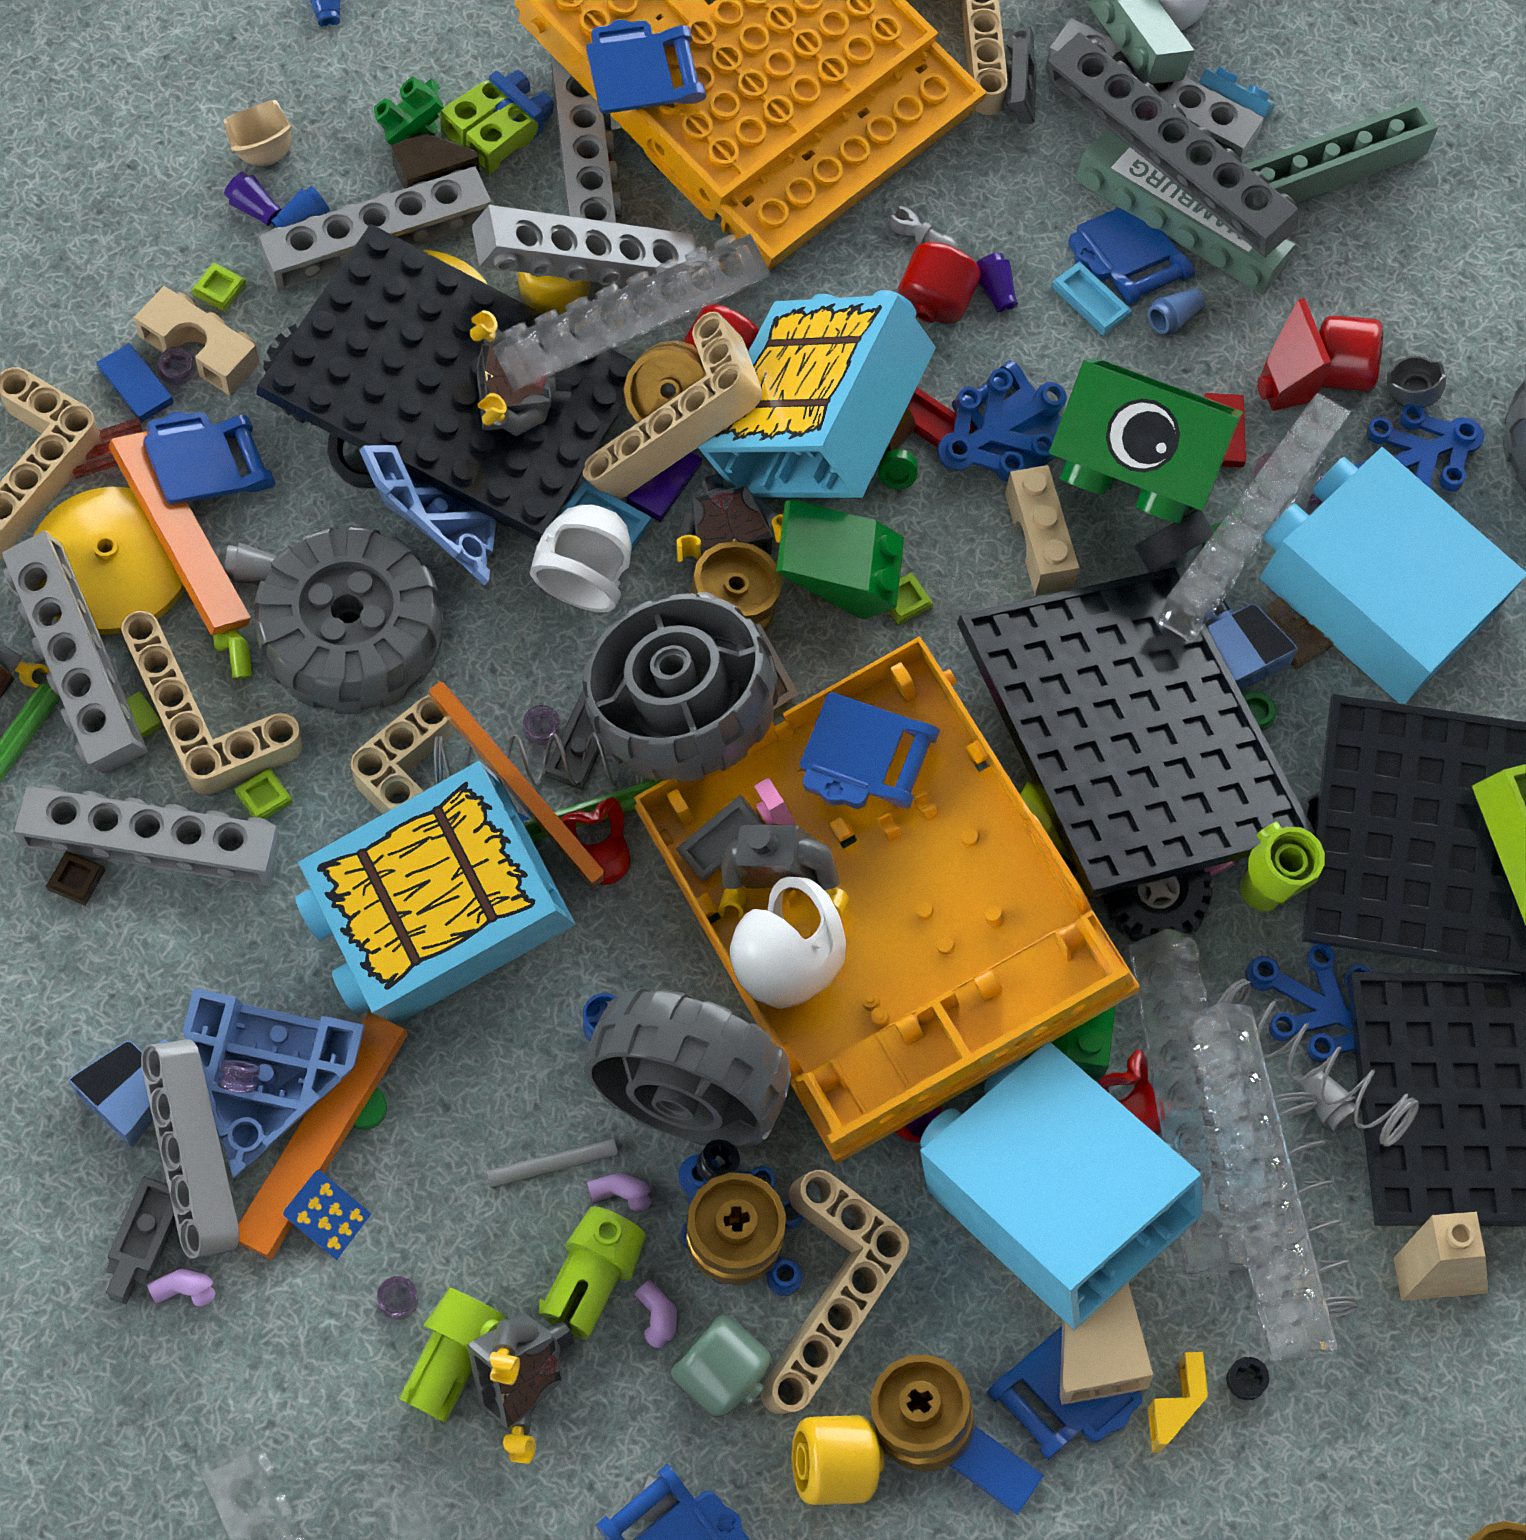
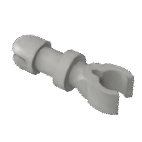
(908, 224)

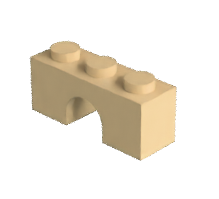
(175, 320)
(1049, 548)

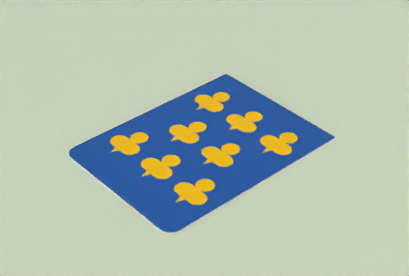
(326, 1214)

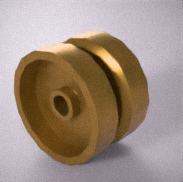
(661, 364)
(742, 577)
(738, 1202)
(897, 1408)

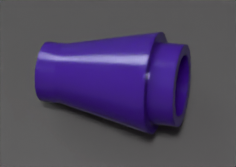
(250, 197)
(998, 281)

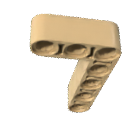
(985, 51)
(685, 421)
(56, 440)
(186, 718)
(395, 763)
(841, 1292)

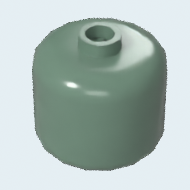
(722, 1366)

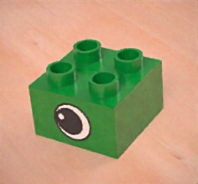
(1144, 436)

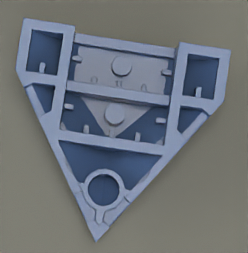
(444, 519)
(296, 1059)

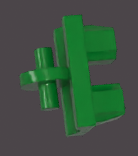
(414, 114)

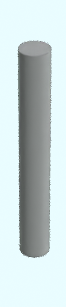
(551, 1162)

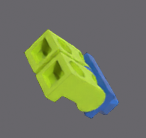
(496, 117)

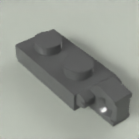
(1022, 74)
(140, 1239)

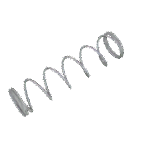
(440, 759)
(1395, 1112)
(1351, 1303)

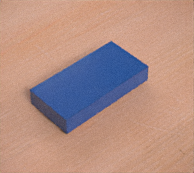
(135, 382)
(997, 1471)

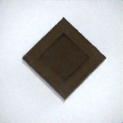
(75, 878)

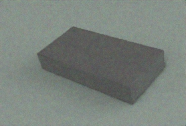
(705, 846)

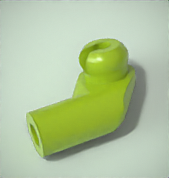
(239, 652)

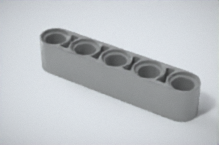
(190, 1148)

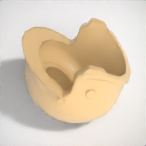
(259, 134)

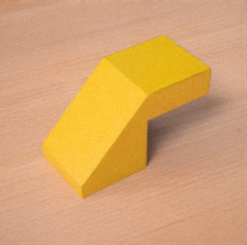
(1171, 1414)

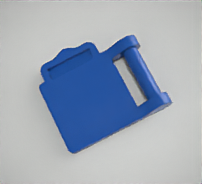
(633, 70)
(1124, 245)
(1032, 427)
(196, 460)
(854, 752)
(1041, 1375)
(686, 1520)

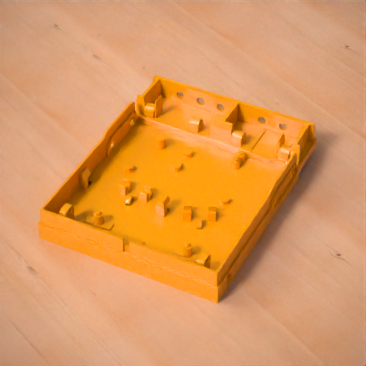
(798, 108)
(954, 926)

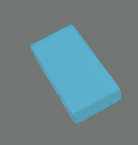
(1091, 298)

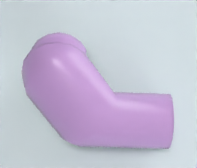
(621, 1185)
(185, 1282)
(663, 1314)

